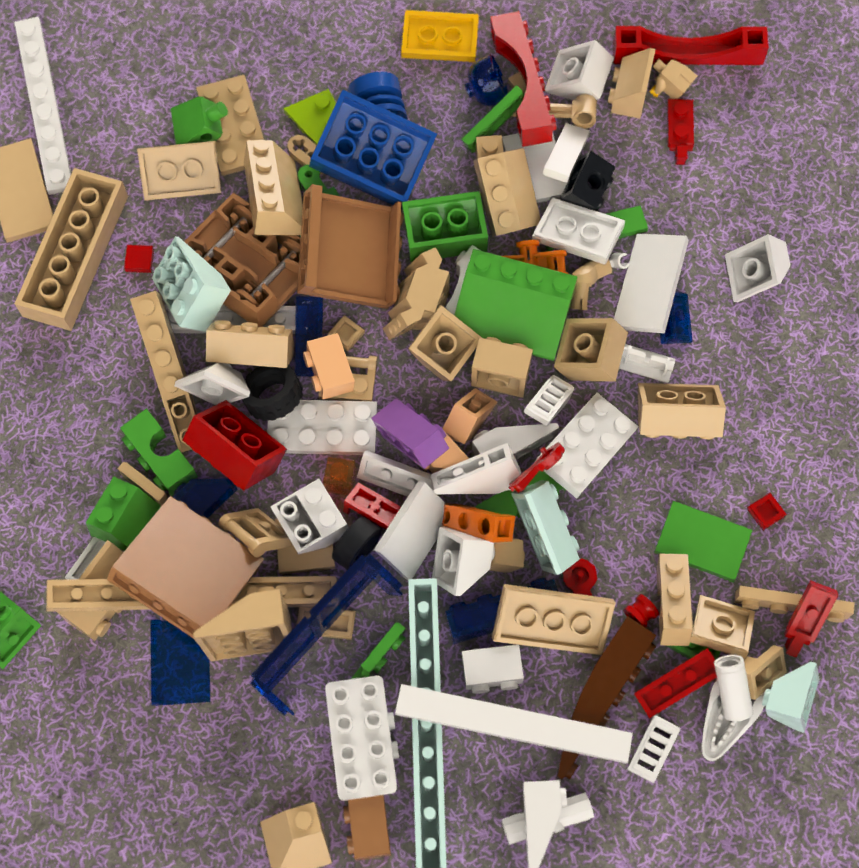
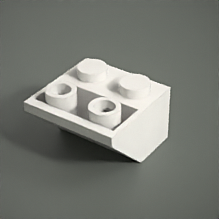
(310, 518)

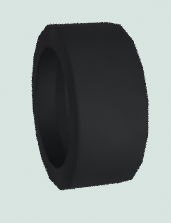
(356, 541)

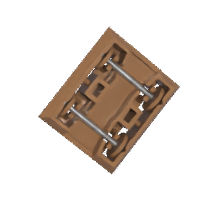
(248, 261)

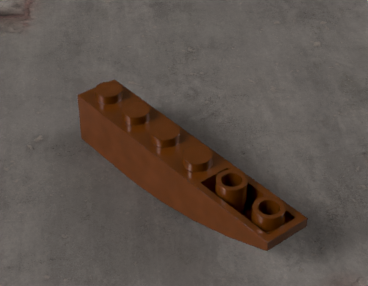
(606, 682)

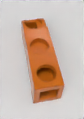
(479, 522)

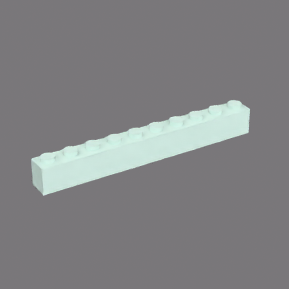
(427, 736)

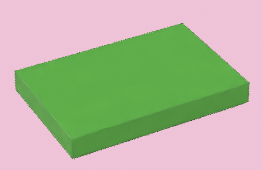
(708, 540)

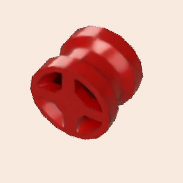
(641, 610)

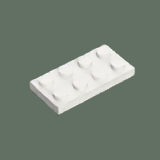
(327, 428)
(589, 444)

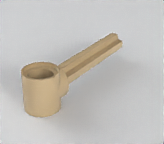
(581, 111)

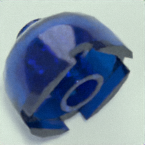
(486, 81)

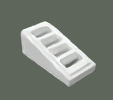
(551, 398)
(669, 728)

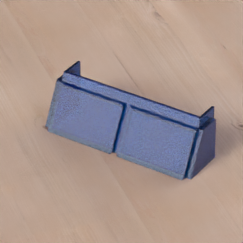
(309, 630)

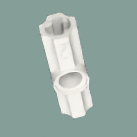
(576, 811)

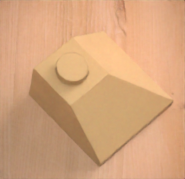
(444, 344)
(296, 838)

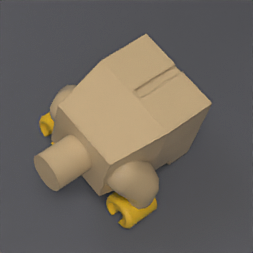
(673, 79)

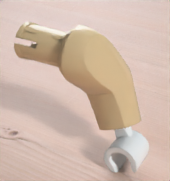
(589, 274)

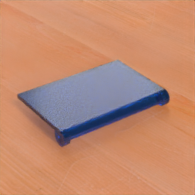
(177, 667)

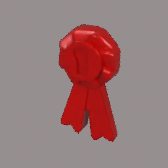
(544, 462)
(580, 577)

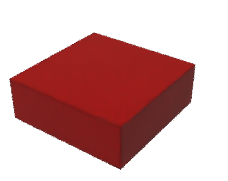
(139, 258)
(766, 511)

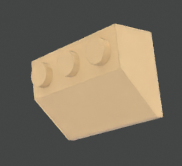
(507, 191)
(249, 344)
(680, 410)
(95, 622)

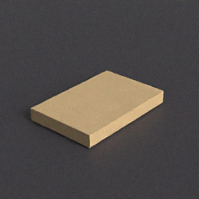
(179, 170)

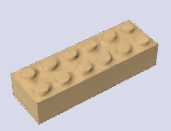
(72, 249)

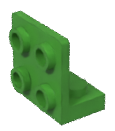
(15, 629)

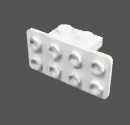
(361, 738)

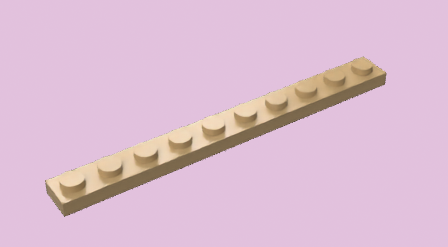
(103, 595)

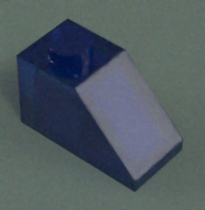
(205, 495)

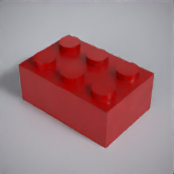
(234, 444)

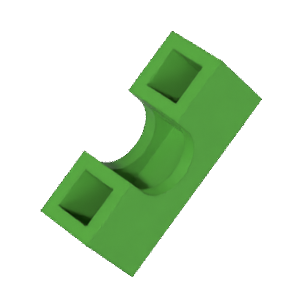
(143, 435)

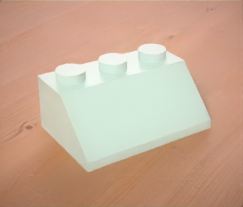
(547, 527)

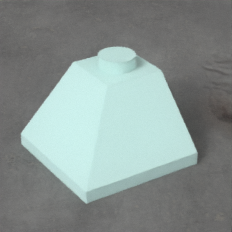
(793, 696)

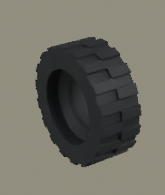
(279, 404)

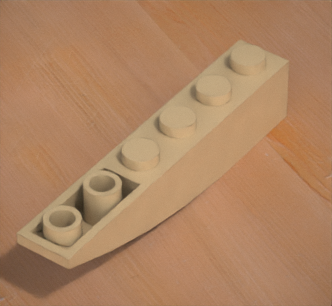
(165, 362)

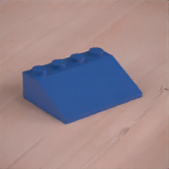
(372, 149)

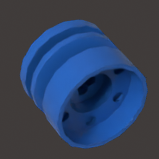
(380, 89)

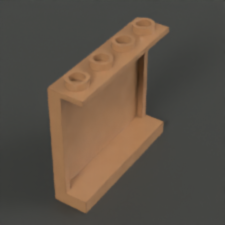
(349, 249)
(184, 567)

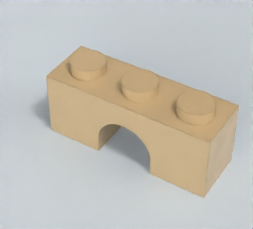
(675, 600)

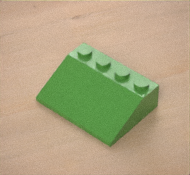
(516, 302)

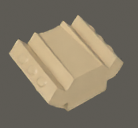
(420, 294)

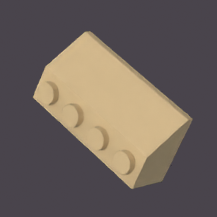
(272, 189)

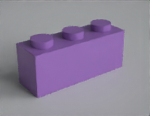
(411, 432)

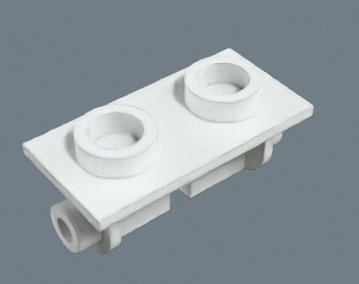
(647, 363)

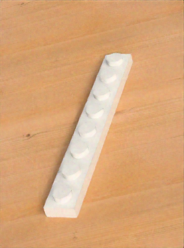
(43, 104)

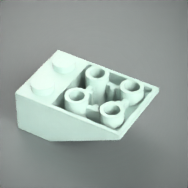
(190, 286)

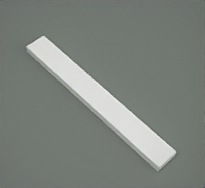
(514, 723)

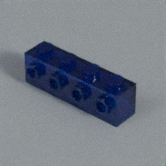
(479, 617)

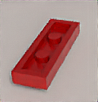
(677, 683)

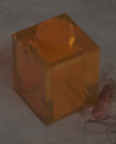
(339, 476)

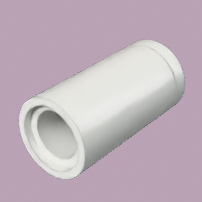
(733, 687)

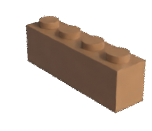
(368, 828)

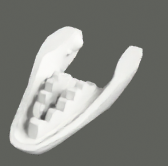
(721, 733)

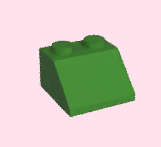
(121, 513)

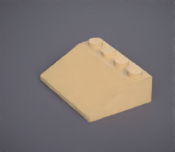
(247, 627)

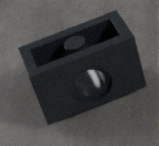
(589, 169)

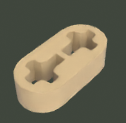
(298, 155)

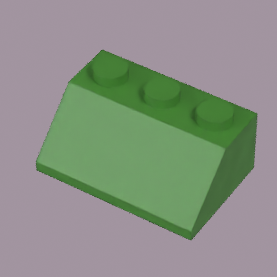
(446, 223)

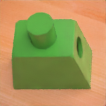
(198, 120)

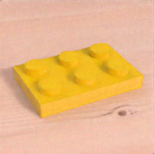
(440, 36)

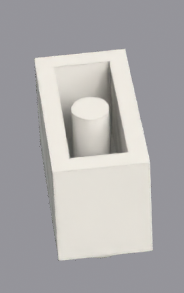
(492, 668)

